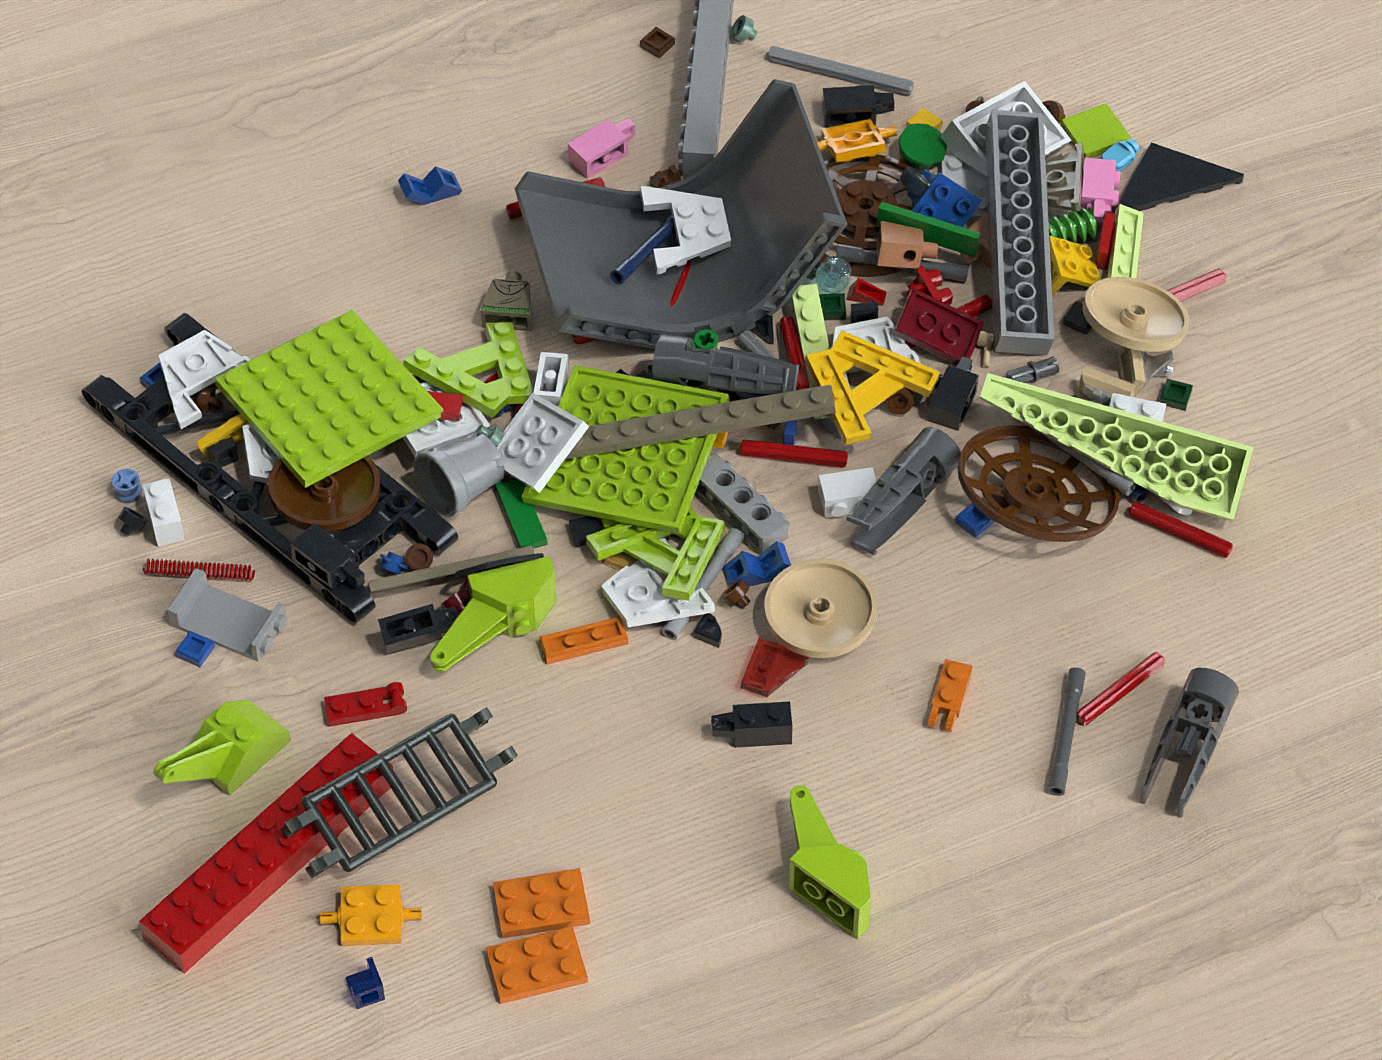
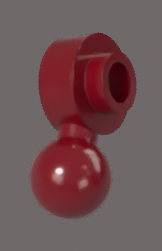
(458, 599)

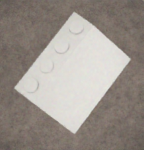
(968, 132)

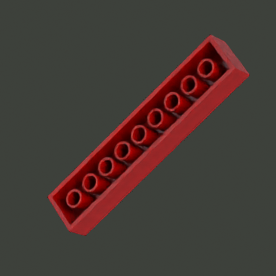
(254, 862)

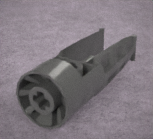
(722, 369)
(904, 488)
(1206, 696)

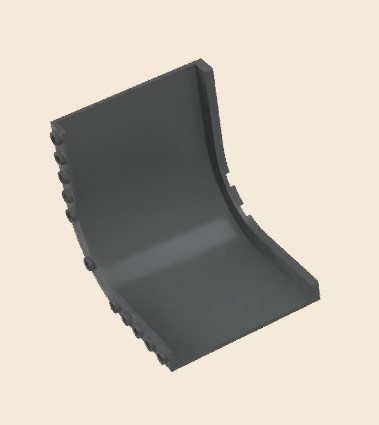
(777, 216)

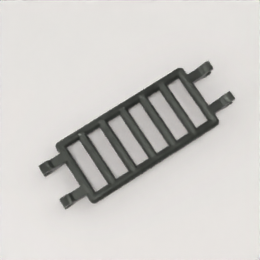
(381, 761)

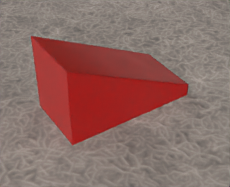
(865, 292)

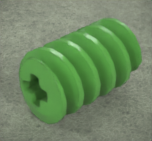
(1073, 225)

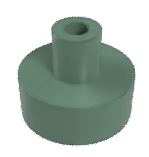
(743, 29)
(493, 432)

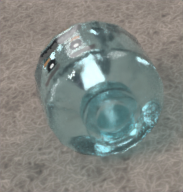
(833, 274)

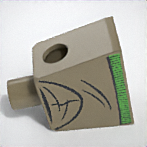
(508, 302)

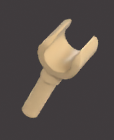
(986, 340)

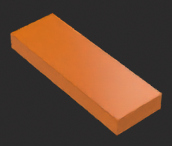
(583, 640)

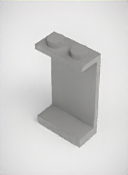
(225, 618)

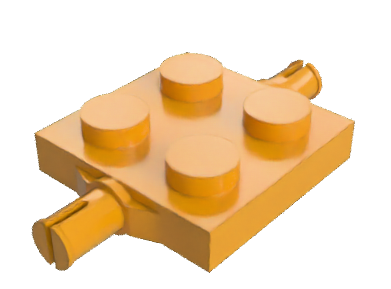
(855, 140)
(371, 915)

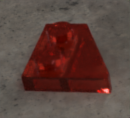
(771, 667)

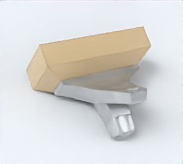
(1139, 367)
(1101, 386)

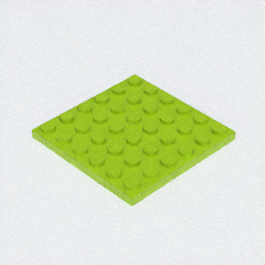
(329, 398)
(632, 485)

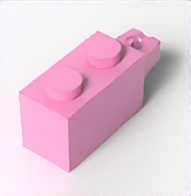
(600, 146)
(1098, 187)

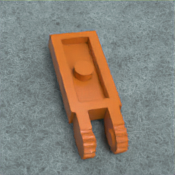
(950, 693)

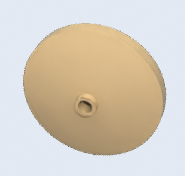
(1136, 314)
(820, 608)

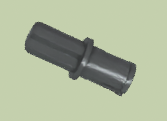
(1034, 371)

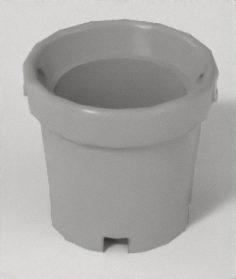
(457, 473)

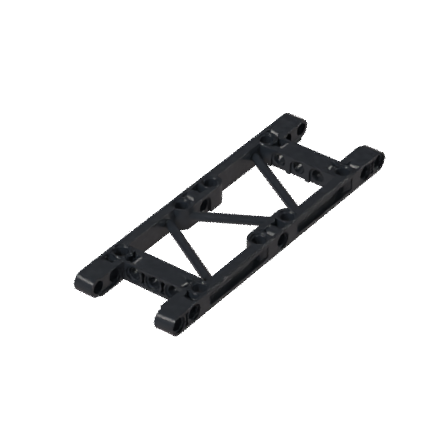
(395, 512)

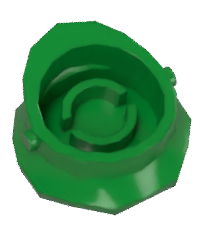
(921, 146)

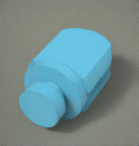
(1123, 153)

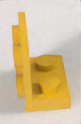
(1071, 263)

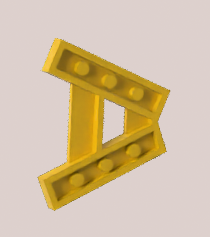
(890, 375)

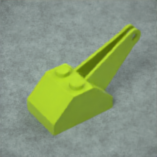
(501, 601)
(227, 748)
(827, 872)

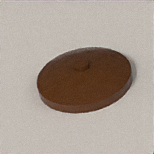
(329, 503)

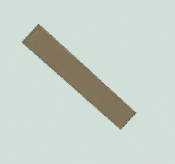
(439, 572)

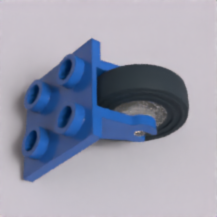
(939, 196)

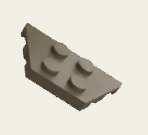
(1065, 179)

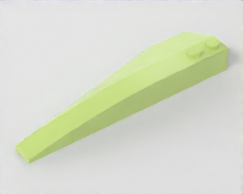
(1164, 458)

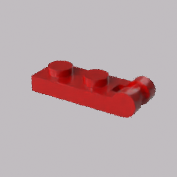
(365, 704)

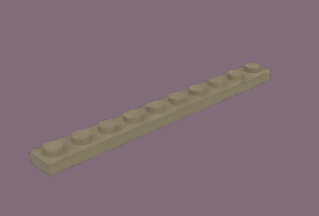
(705, 421)

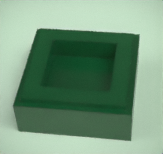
(833, 306)
(1176, 394)

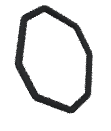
(482, 567)

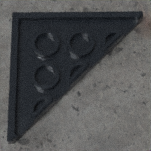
(1173, 177)

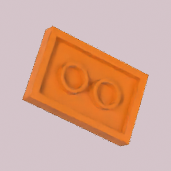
(541, 903)
(536, 964)

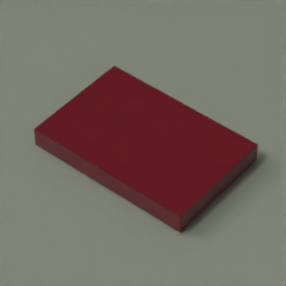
(938, 327)

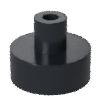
(131, 520)

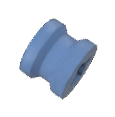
(129, 479)

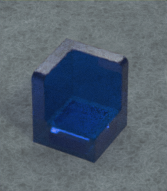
(366, 986)

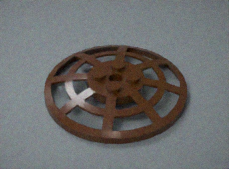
(870, 193)
(1020, 482)

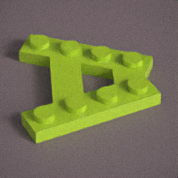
(455, 372)
(681, 567)

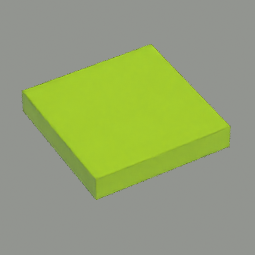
(1096, 129)

